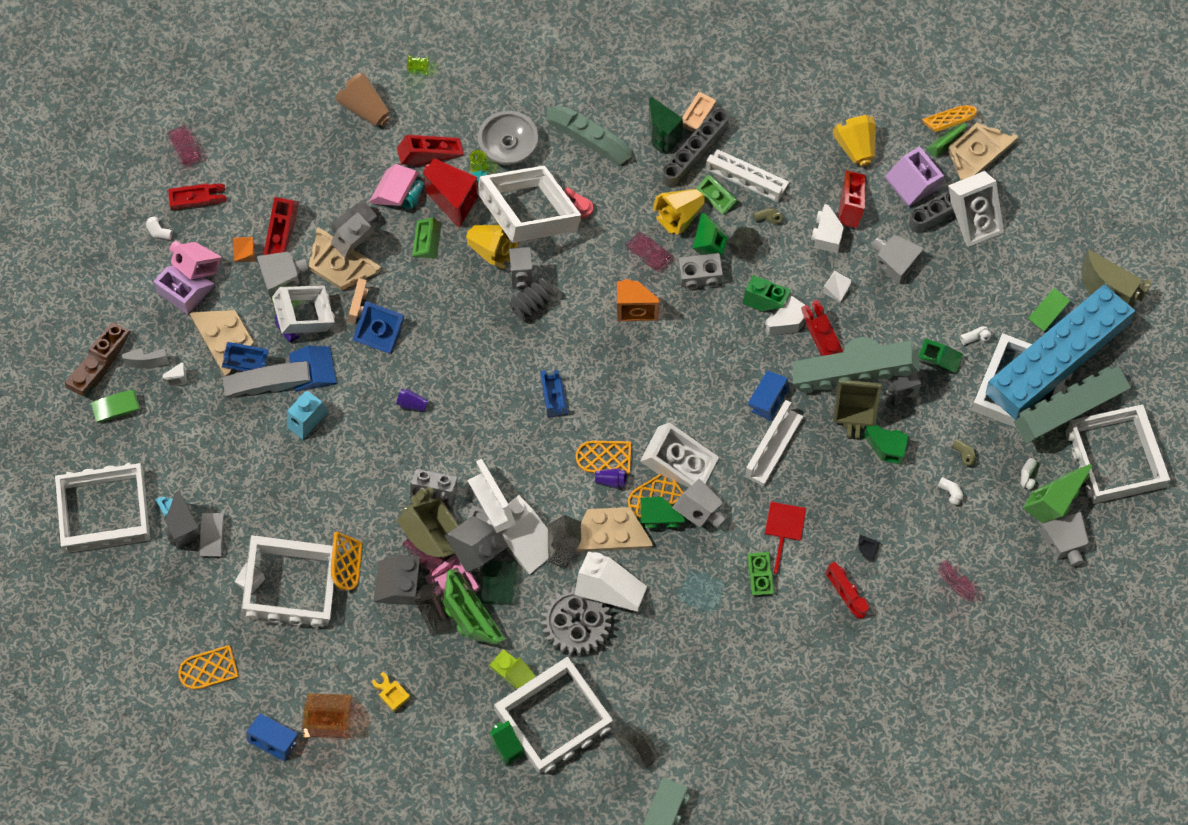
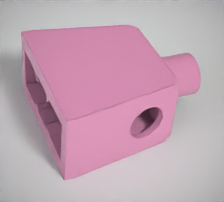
(194, 260)

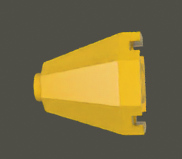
(857, 138)
(678, 207)
(490, 243)

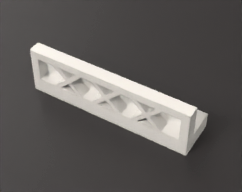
(744, 177)
(773, 444)
(491, 499)

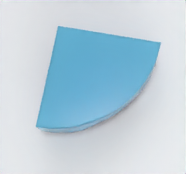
(164, 504)

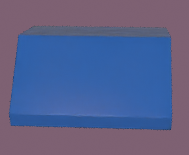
(378, 327)
(320, 366)

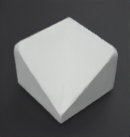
(837, 286)
(175, 376)
(258, 578)

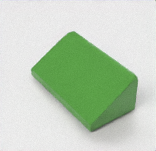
(943, 142)
(717, 194)
(426, 238)

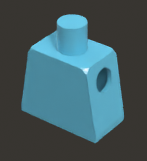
(307, 412)

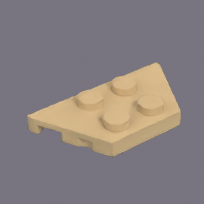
(978, 149)
(335, 268)
(218, 329)
(612, 530)

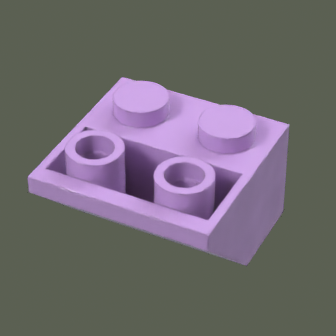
(914, 177)
(181, 290)

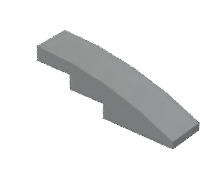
(266, 378)

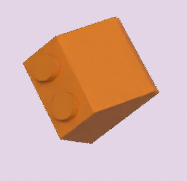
(636, 302)

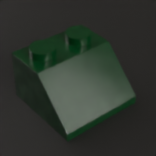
(664, 126)

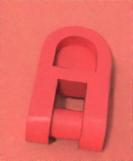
(581, 203)

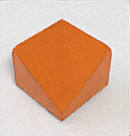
(244, 249)

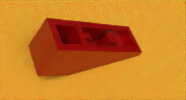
(422, 149)
(852, 199)
(280, 225)

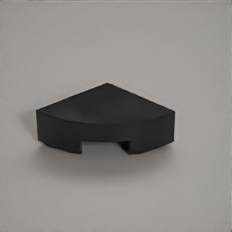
(868, 547)

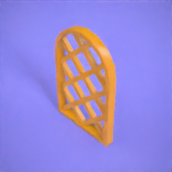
(952, 122)
(599, 443)
(653, 480)
(337, 535)
(211, 675)

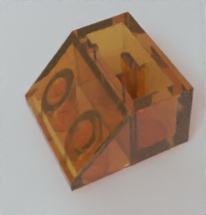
(327, 715)

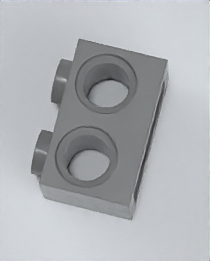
(699, 266)
(521, 268)

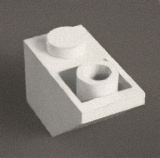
(829, 231)
(787, 319)

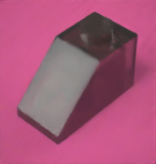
(563, 540)
(430, 604)
(637, 745)

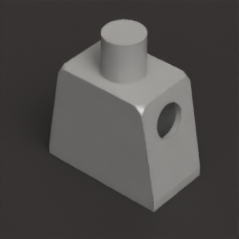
(353, 233)
(897, 256)
(280, 271)
(700, 505)
(1066, 537)

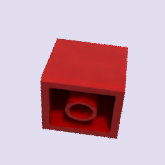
(451, 189)

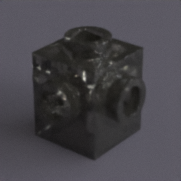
(744, 242)

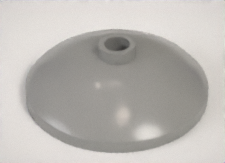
(508, 128)

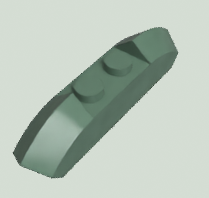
(588, 133)

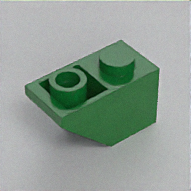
(709, 237)
(765, 294)
(939, 355)
(887, 444)
(658, 511)
(506, 742)

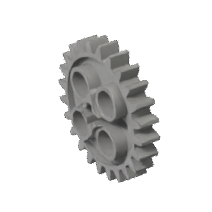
(563, 634)

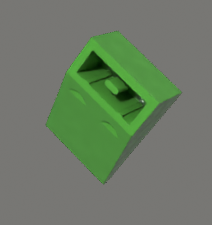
(1055, 497)

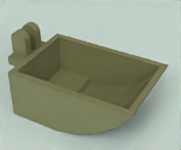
(1100, 271)
(856, 405)
(427, 523)

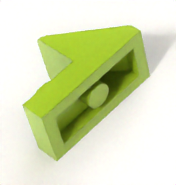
(512, 670)

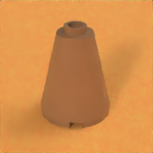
(363, 100)

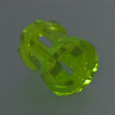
(418, 64)
(479, 161)

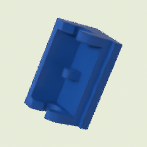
(243, 357)
(553, 394)
(769, 395)
(272, 737)

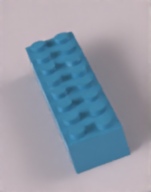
(1060, 351)

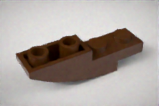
(99, 360)

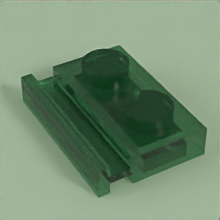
(498, 582)

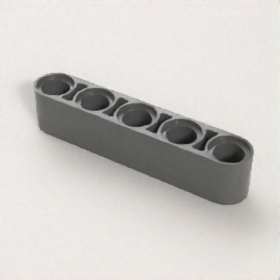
(699, 140)
(928, 217)

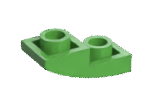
(1048, 309)
(115, 405)
(760, 573)

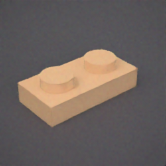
(698, 111)
(360, 294)

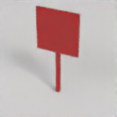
(784, 522)

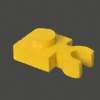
(392, 694)

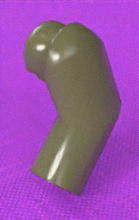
(768, 214)
(967, 452)

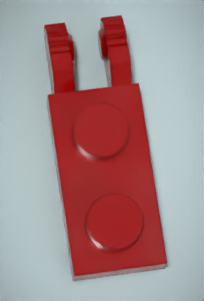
(196, 196)
(821, 330)
(847, 591)

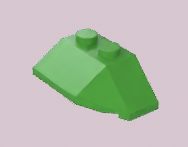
(468, 611)

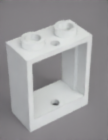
(286, 316)

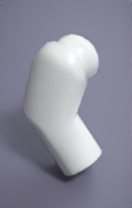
(156, 230)
(979, 333)
(1026, 472)
(953, 489)

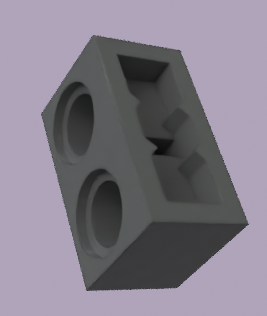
(902, 389)
(442, 485)

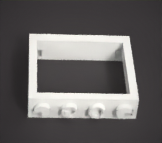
(492, 185)
(989, 409)
(1147, 439)
(107, 538)
(294, 549)
(534, 686)

